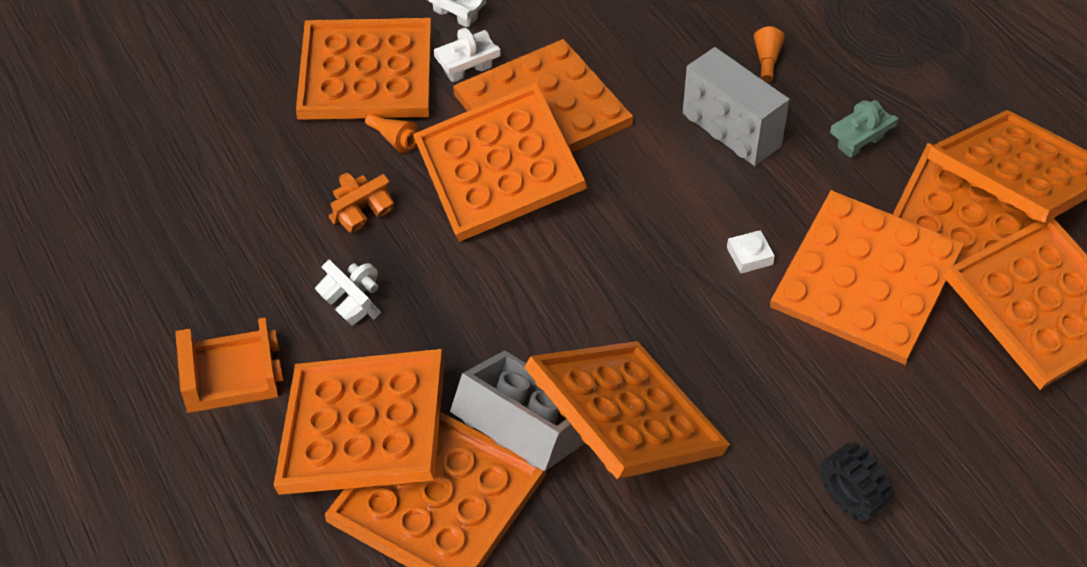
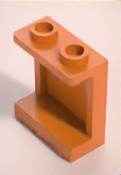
(228, 368)

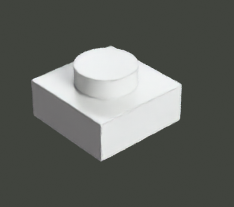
(750, 251)

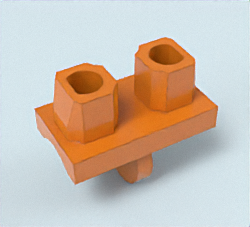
(357, 195)

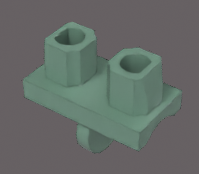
(862, 126)

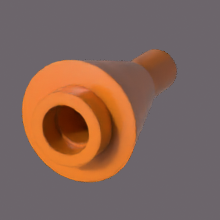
(768, 45)
(396, 132)

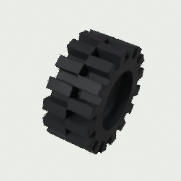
(856, 481)

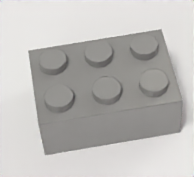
(735, 106)
(514, 411)

